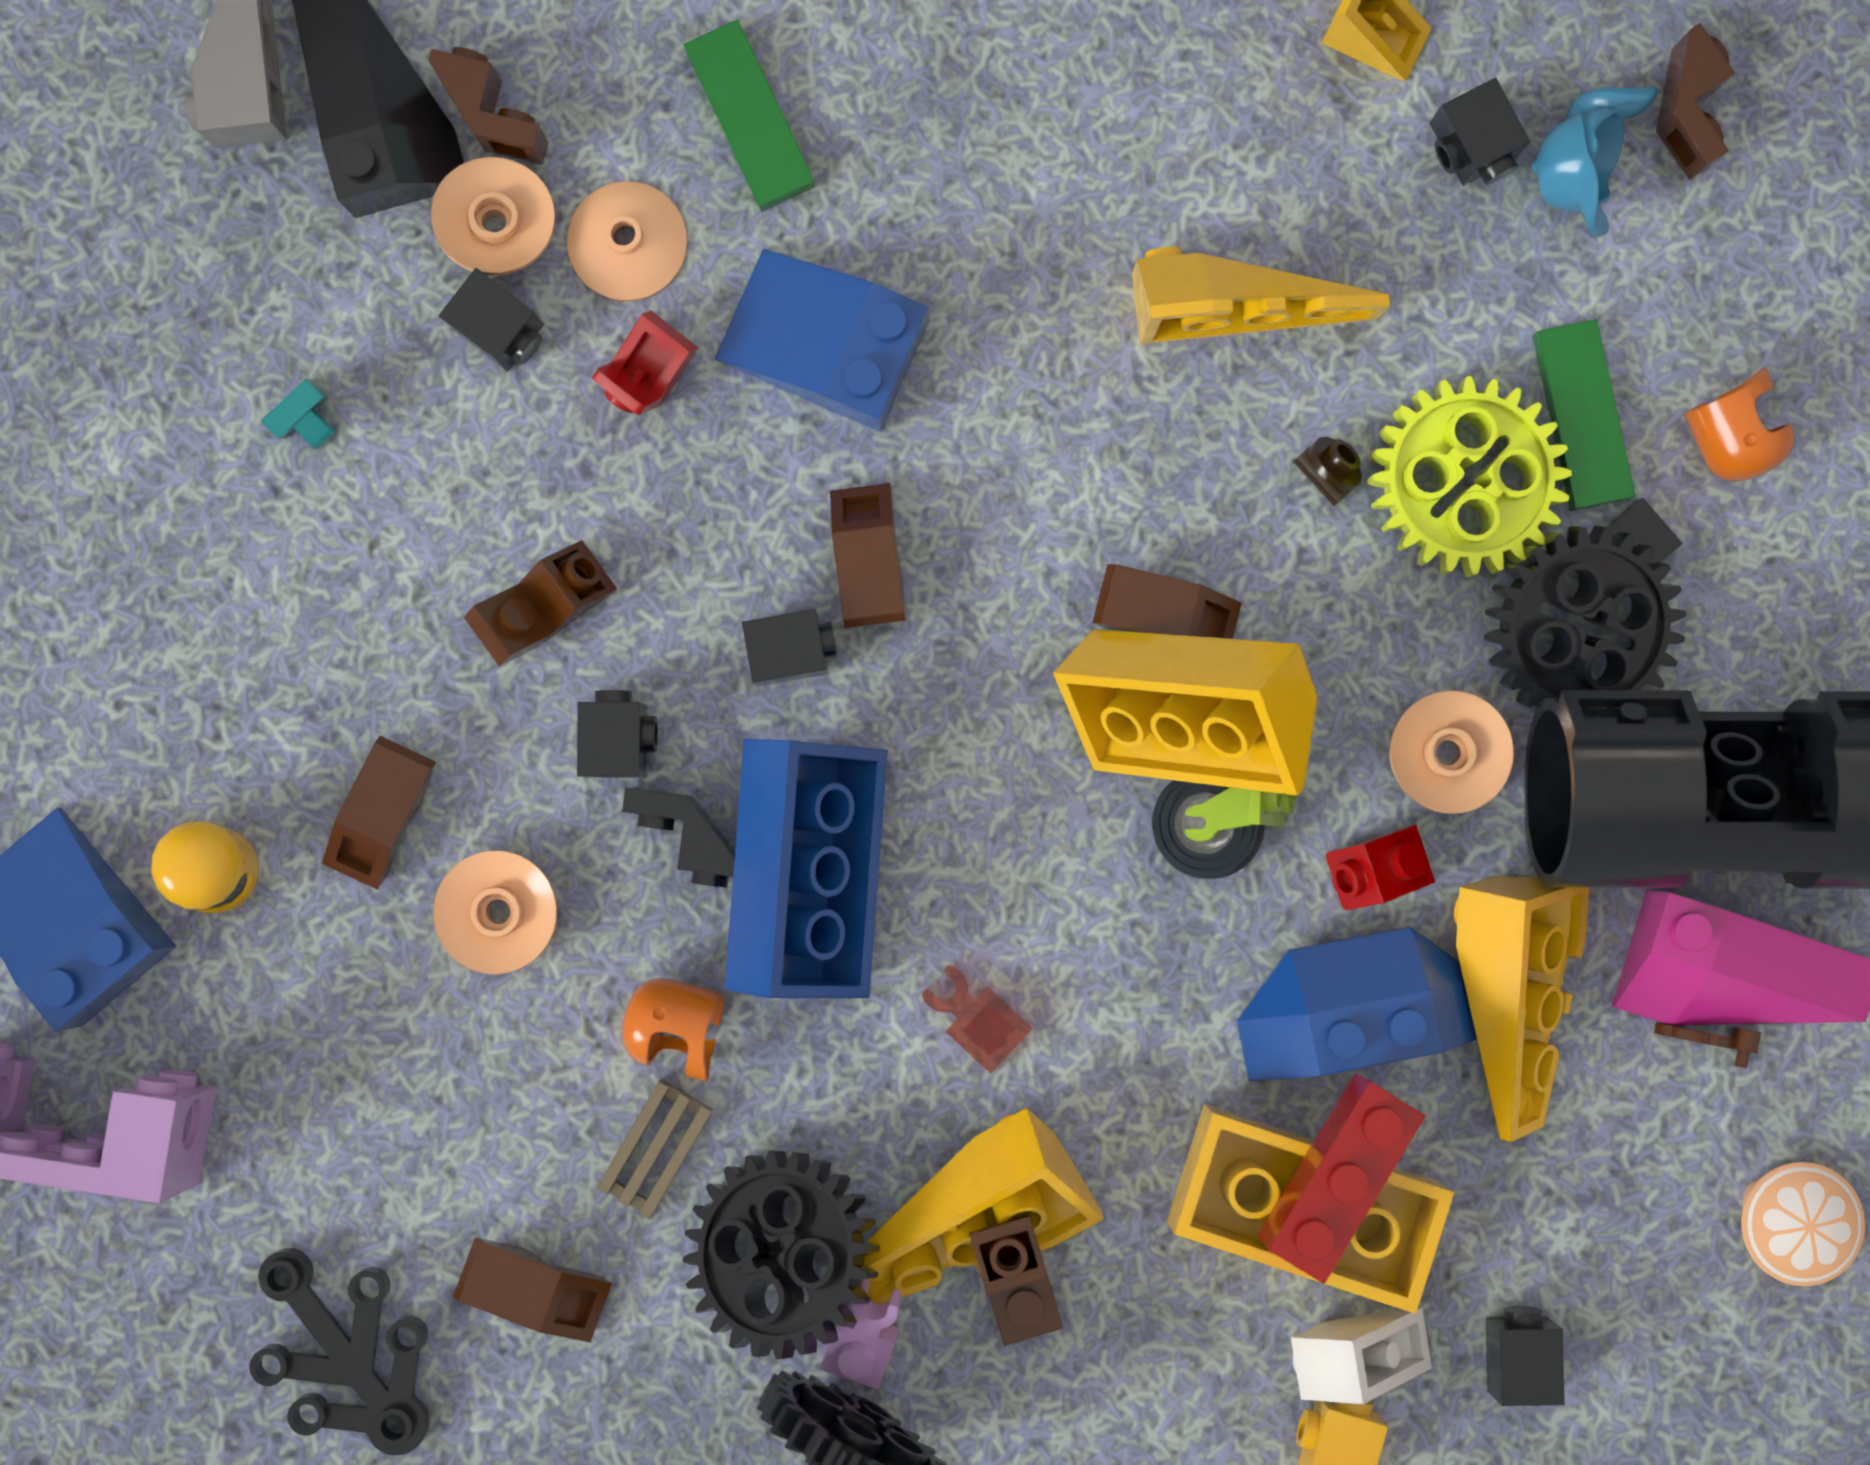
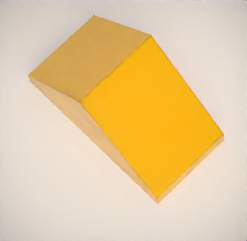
(1379, 34)

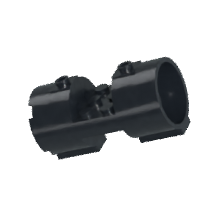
(1654, 789)

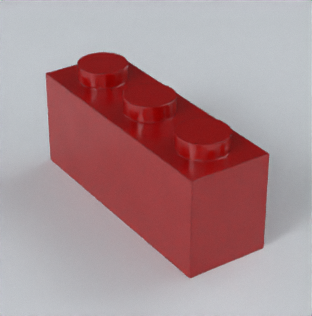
(1340, 1178)

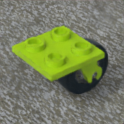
(1213, 827)

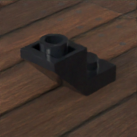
(702, 844)

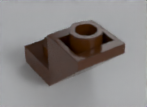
(1694, 72)
(475, 91)
(867, 555)
(541, 604)
(1163, 605)
(378, 812)
(1016, 1280)
(531, 1291)

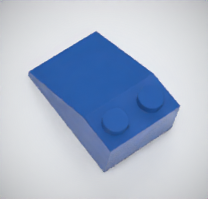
(824, 336)
(71, 925)

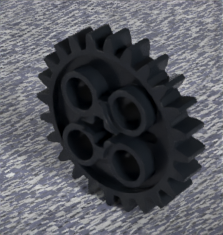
(1606, 573)
(738, 1285)
(837, 1426)

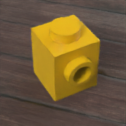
(1340, 1434)

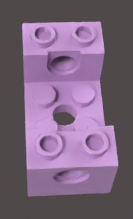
(149, 1145)

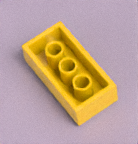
(1240, 1172)

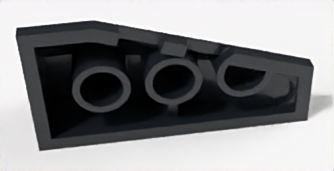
(372, 110)

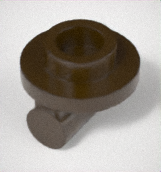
(1331, 467)

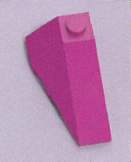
(1723, 968)

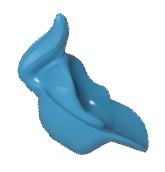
(1585, 149)

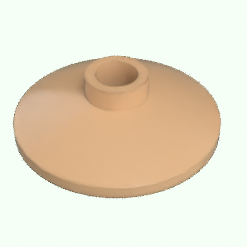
(486, 190)
(632, 269)
(1481, 744)
(464, 918)

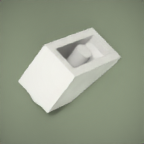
(1360, 1356)

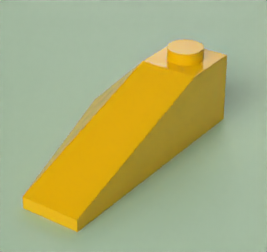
(1216, 296)
(1513, 964)
(993, 1179)

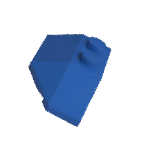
(1355, 1007)

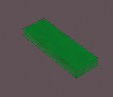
(749, 115)
(1586, 414)

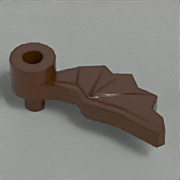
(1742, 1040)

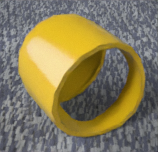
(202, 865)

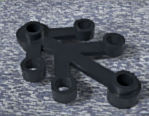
(348, 1360)

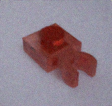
(983, 1023)

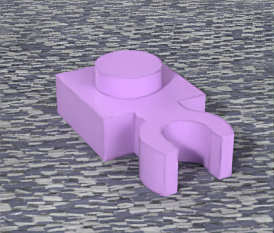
(868, 1345)

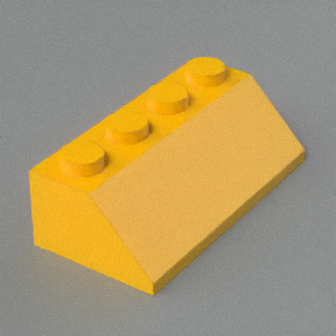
(1192, 708)

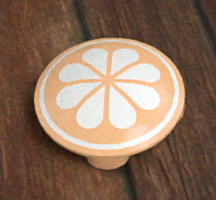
(1802, 1223)

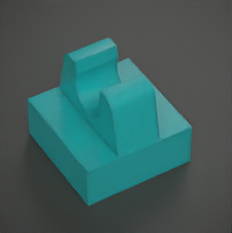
(299, 413)

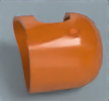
(1734, 438)
(677, 1010)

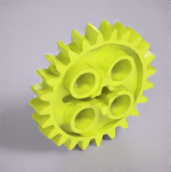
(1431, 440)

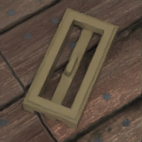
(628, 1194)

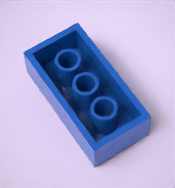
(805, 870)

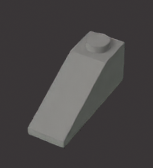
(237, 77)

